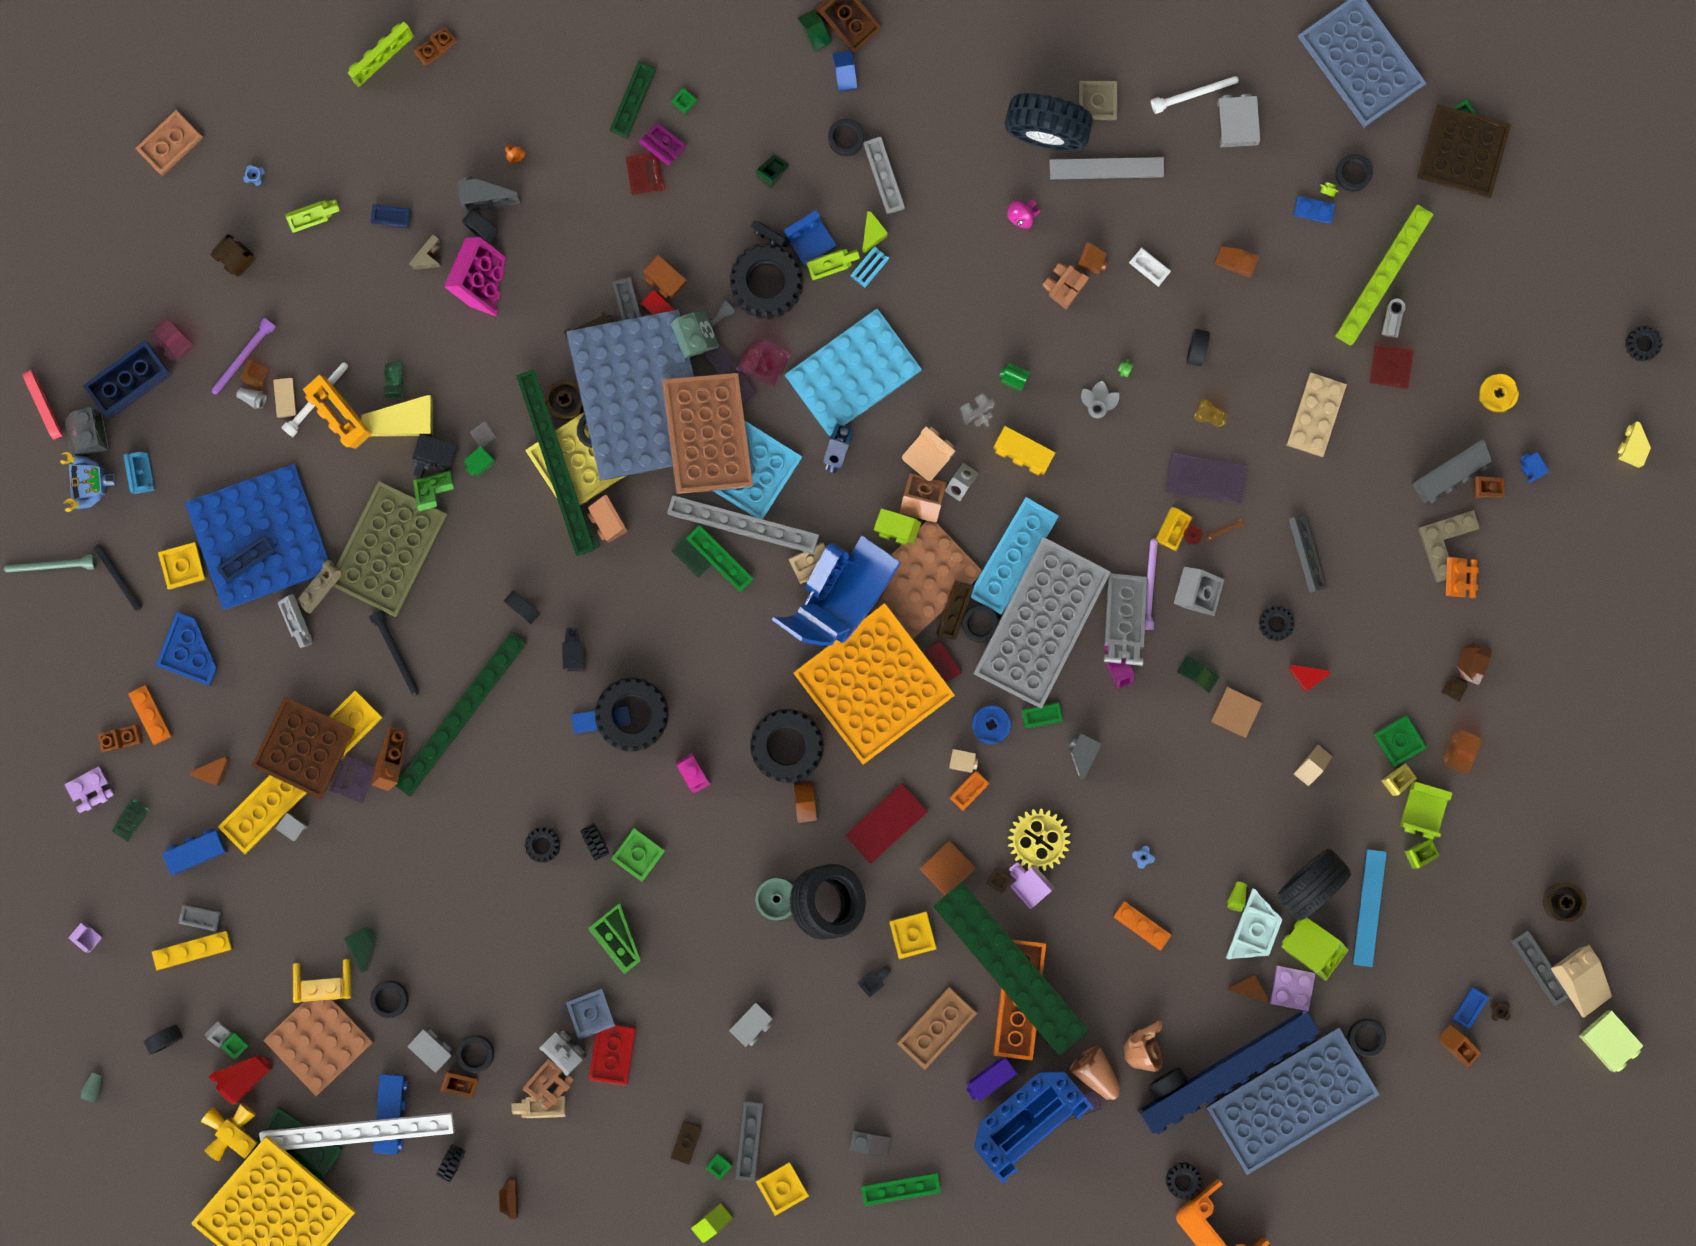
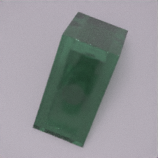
(362, 947)

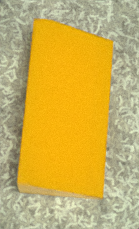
(1173, 528)

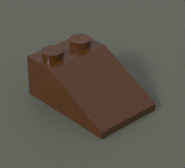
(848, 21)

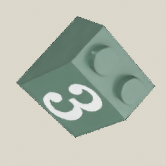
(694, 334)

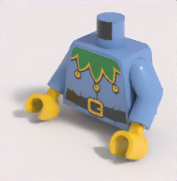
(86, 481)

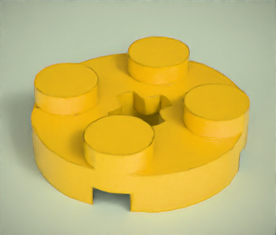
(1488, 397)

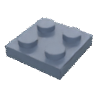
(590, 1014)

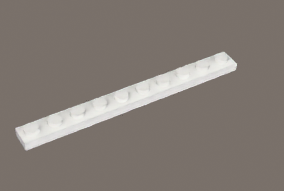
(362, 1131)

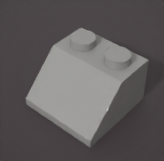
(1199, 591)

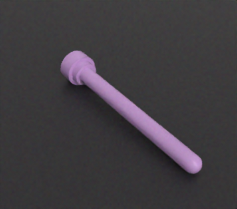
(1149, 623)

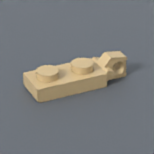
(534, 1109)

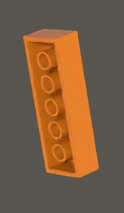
(1014, 1031)

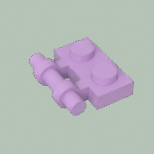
(86, 784)

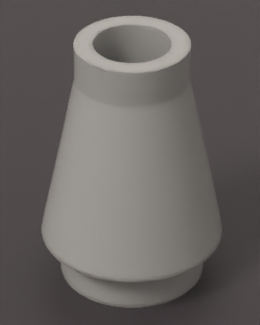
(252, 397)

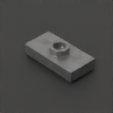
(199, 917)

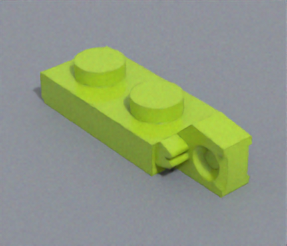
(311, 215)
(831, 263)

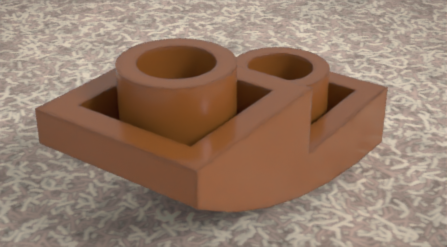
(435, 46)
(120, 738)

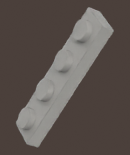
(883, 175)

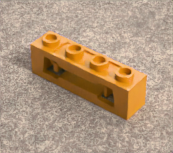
(317, 392)

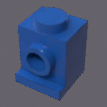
(1533, 466)

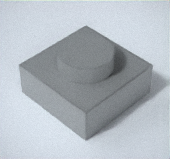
(218, 1034)

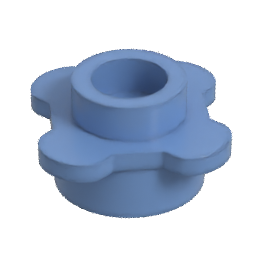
(250, 170)
(1148, 857)

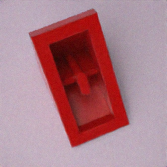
(1307, 676)

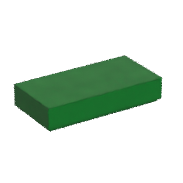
(1038, 717)

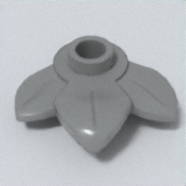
(1099, 397)

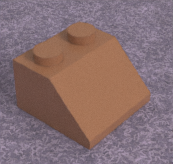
(922, 498)
(607, 519)

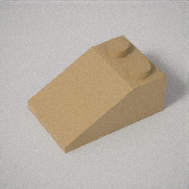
(1583, 979)

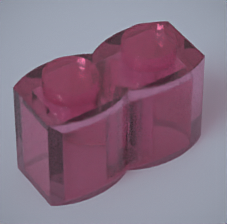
(171, 339)

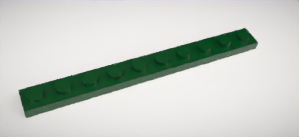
(555, 462)
(460, 714)

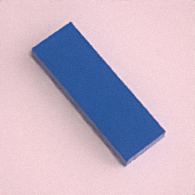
(586, 721)

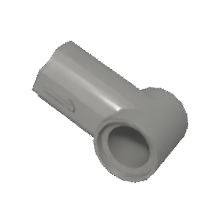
(1393, 320)

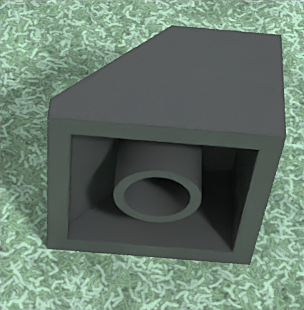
(1083, 753)

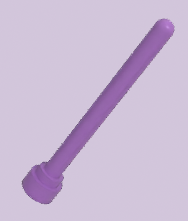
(265, 328)

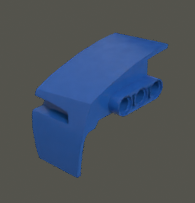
(841, 593)

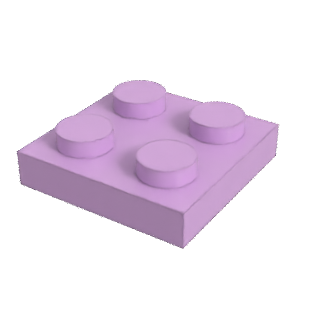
(1292, 988)

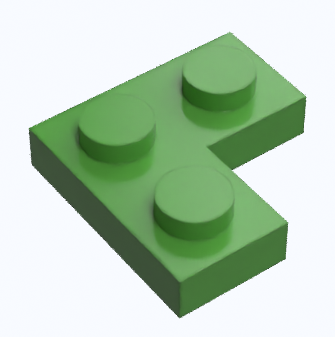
(427, 487)

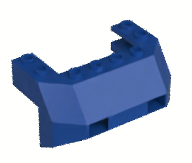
(1027, 1120)

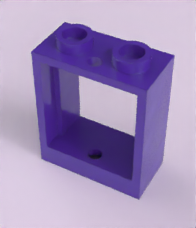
(990, 1079)

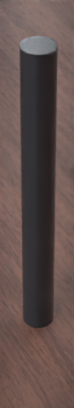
(117, 577)

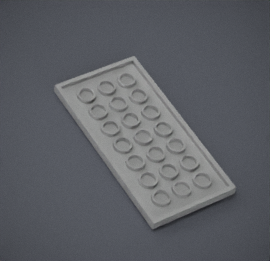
(1041, 622)

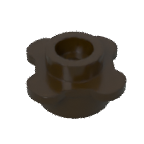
(1505, 1011)

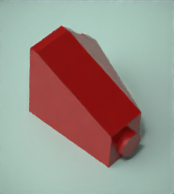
(241, 1078)

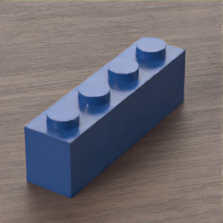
(390, 1105)

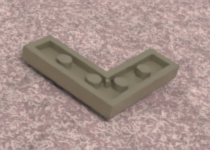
(1435, 534)

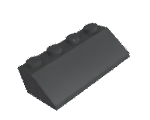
(1452, 472)

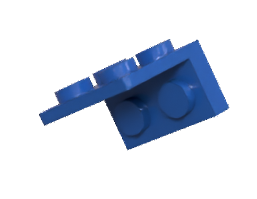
(809, 237)

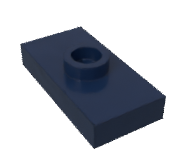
(390, 216)

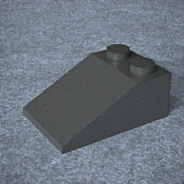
(478, 195)

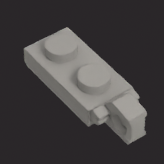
(295, 621)

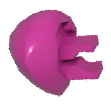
(1022, 214)

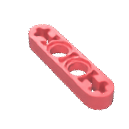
(42, 404)

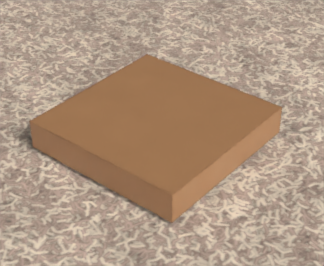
(1236, 712)

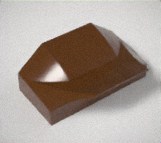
(1473, 663)
(509, 1199)

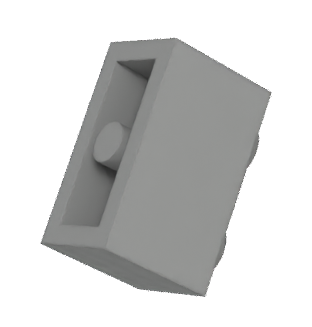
(751, 1025)
(431, 1050)

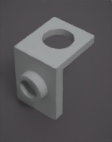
(963, 479)

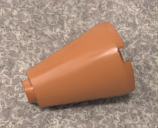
(1097, 1073)

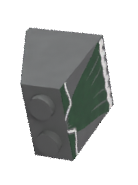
(86, 432)

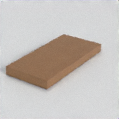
(937, 1028)

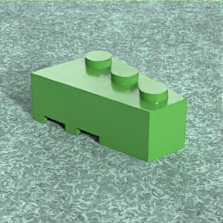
(616, 940)

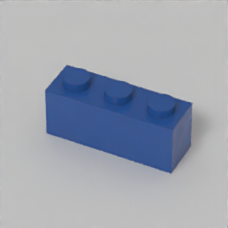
(194, 851)

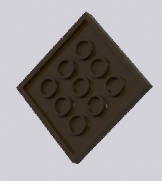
(1463, 151)

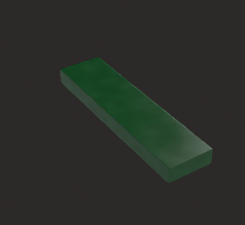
(633, 99)

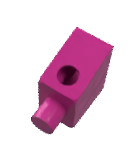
(692, 773)

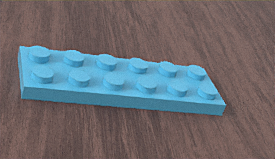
(1012, 555)

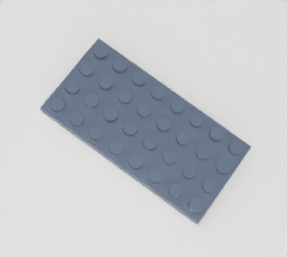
(1292, 1101)

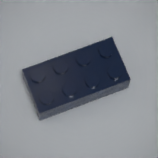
(127, 380)

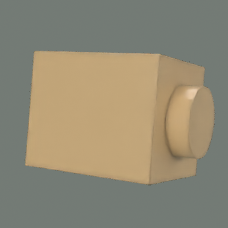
(963, 761)

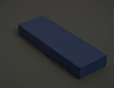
(246, 559)

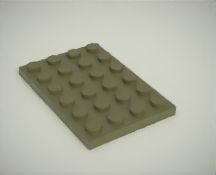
(388, 549)

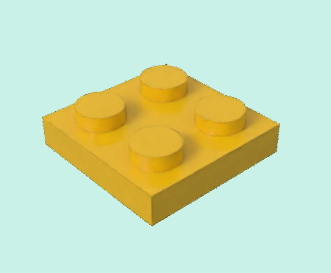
(182, 565)
(912, 935)
(782, 1188)

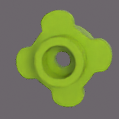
(1329, 189)

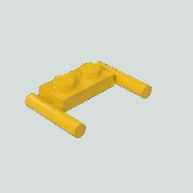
(321, 989)

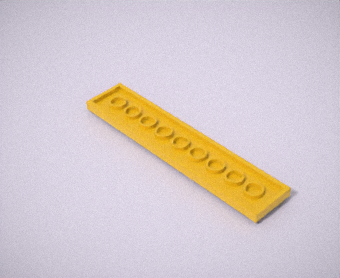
(276, 798)

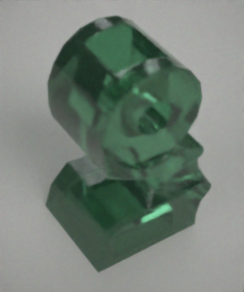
(393, 377)

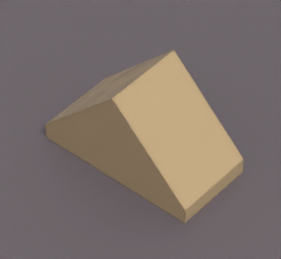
(1313, 765)

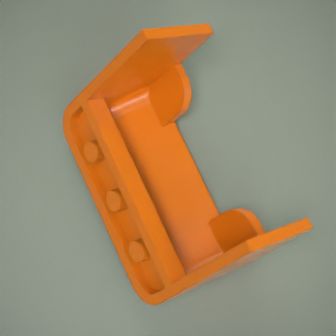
(1193, 1219)

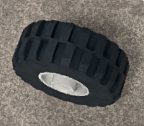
(1048, 122)

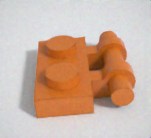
(1457, 575)

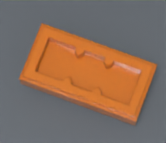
(969, 790)

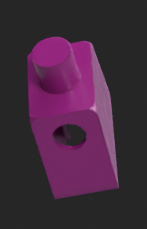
(1120, 673)

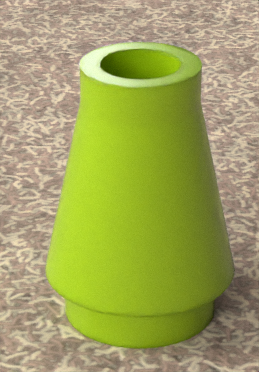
(1237, 899)

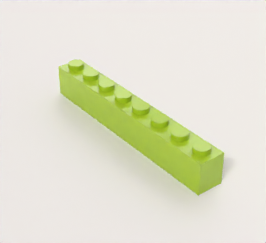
(1384, 275)

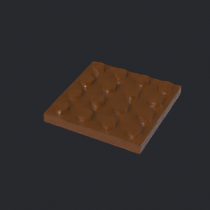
(303, 747)

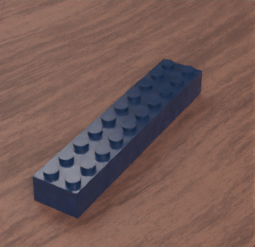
(1229, 1071)

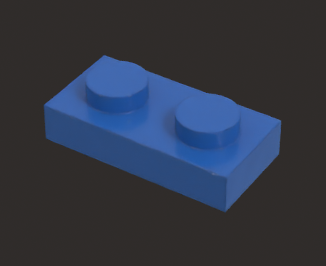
(1314, 210)

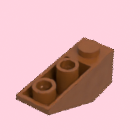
(390, 758)

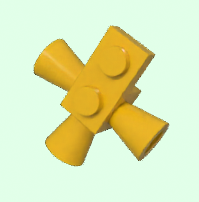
(230, 1132)

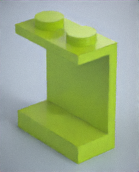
(1424, 810)

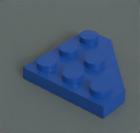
(187, 651)

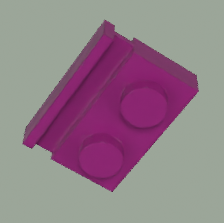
(662, 144)

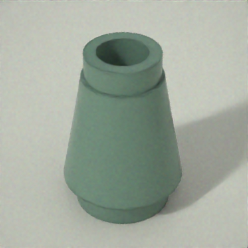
(91, 1088)

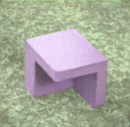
(85, 937)

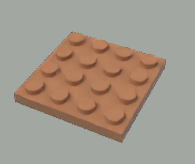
(318, 1043)

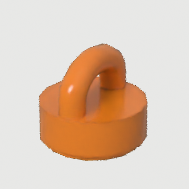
(514, 154)

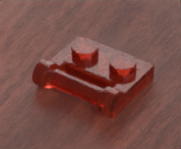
(638, 174)

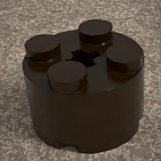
(234, 255)
(559, 391)
(1570, 911)

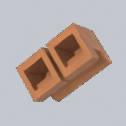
(1067, 286)

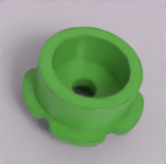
(1125, 368)

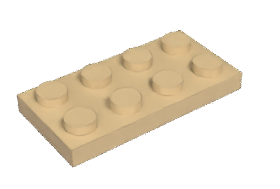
(1316, 414)

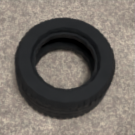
(1314, 884)
(851, 896)

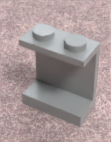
(1239, 120)

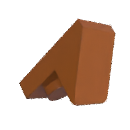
(1489, 487)

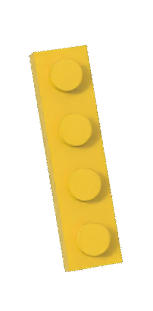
(192, 950)

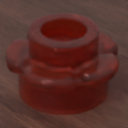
(1197, 532)

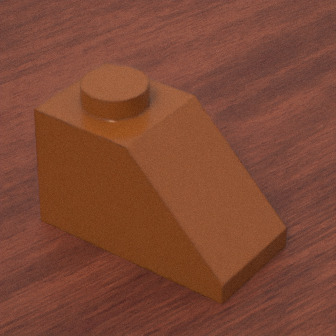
(1093, 259)
(1237, 260)
(1459, 1046)

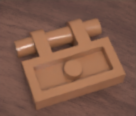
(542, 1082)

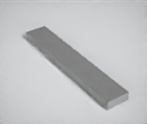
(1106, 168)

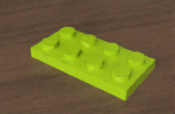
(376, 58)

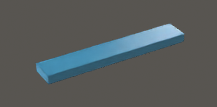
(1369, 908)

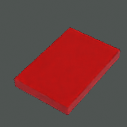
(612, 1055)

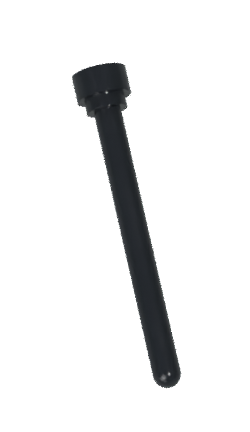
(379, 620)

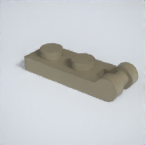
(319, 586)

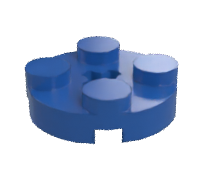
(1000, 718)

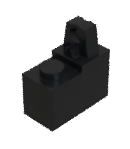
(433, 451)
(573, 651)

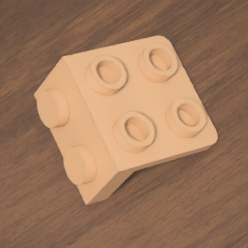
(928, 454)

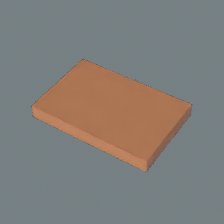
(169, 142)

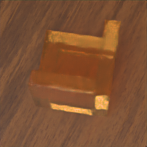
(254, 374)

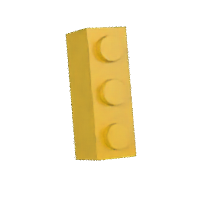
(1023, 451)

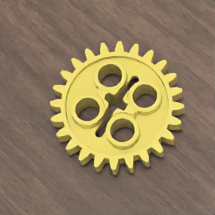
(1049, 824)

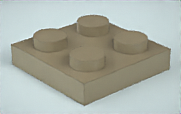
(1099, 99)

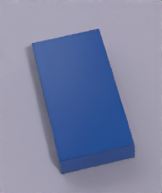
(1470, 1008)

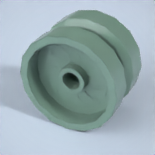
(765, 901)

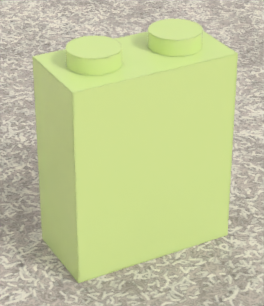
(1611, 1041)

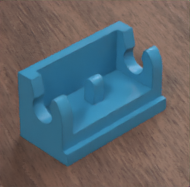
(139, 472)

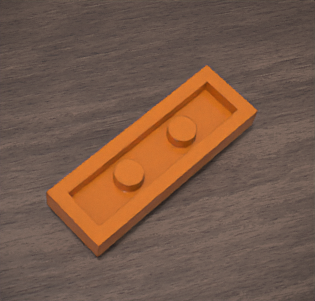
(149, 714)
(1142, 926)

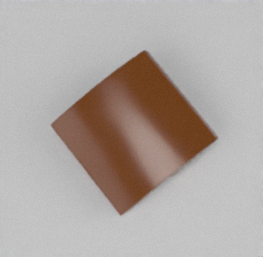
(947, 868)

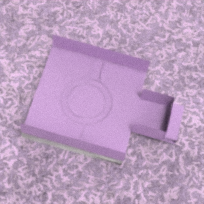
(1030, 885)

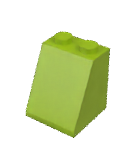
(1314, 948)

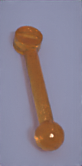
(1239, 524)

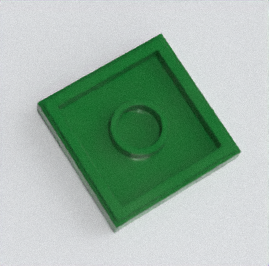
(1400, 741)

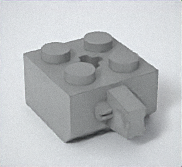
(563, 1052)

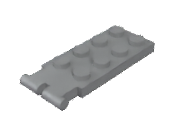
(1125, 618)

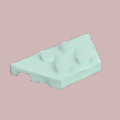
(1255, 929)

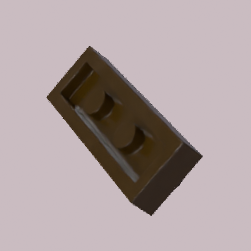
(955, 609)

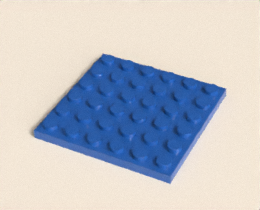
(244, 513)

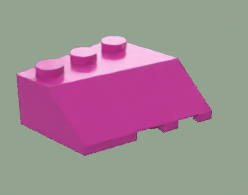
(477, 275)

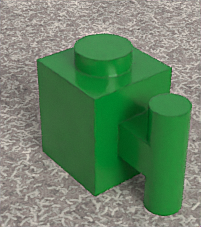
(1014, 376)

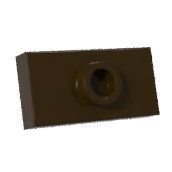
(686, 1142)

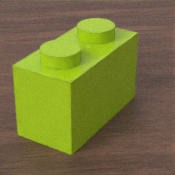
(897, 526)

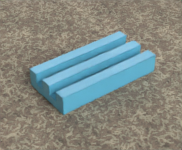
(863, 263)

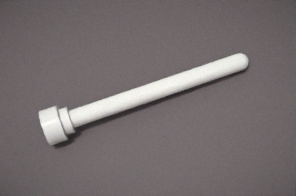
(1159, 104)
(292, 426)

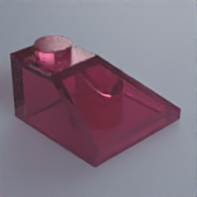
(764, 362)

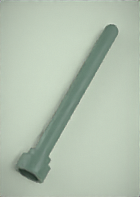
(87, 562)

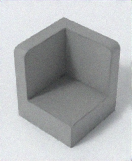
(291, 826)

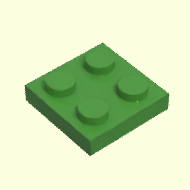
(638, 855)

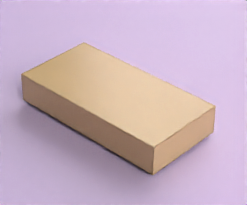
(285, 397)

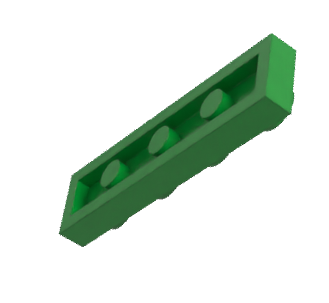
(719, 558)
(900, 1189)

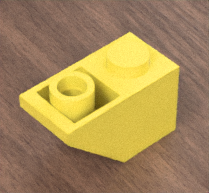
(1635, 447)

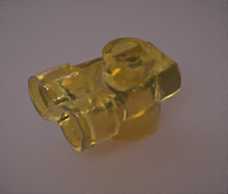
(1210, 414)

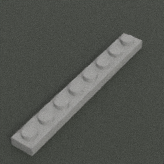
(743, 524)

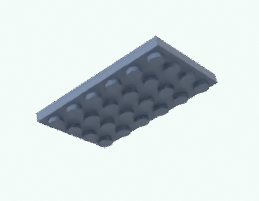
(1361, 60)

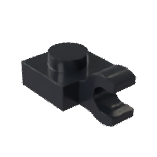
(872, 982)

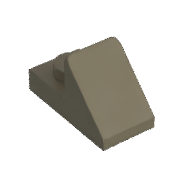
(422, 259)

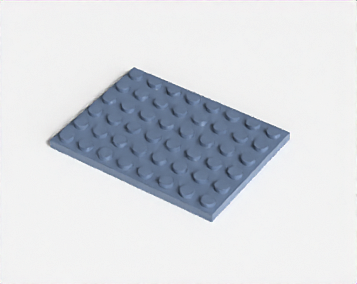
(622, 390)

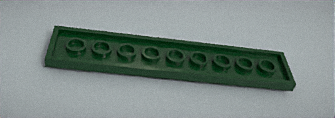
(1010, 968)

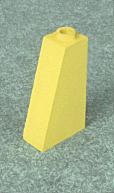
(402, 419)

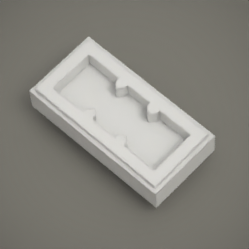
(1150, 267)

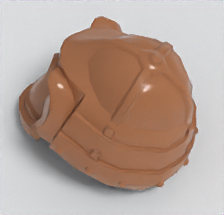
(1143, 1049)

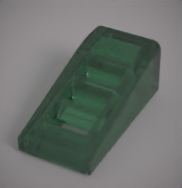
(128, 810)

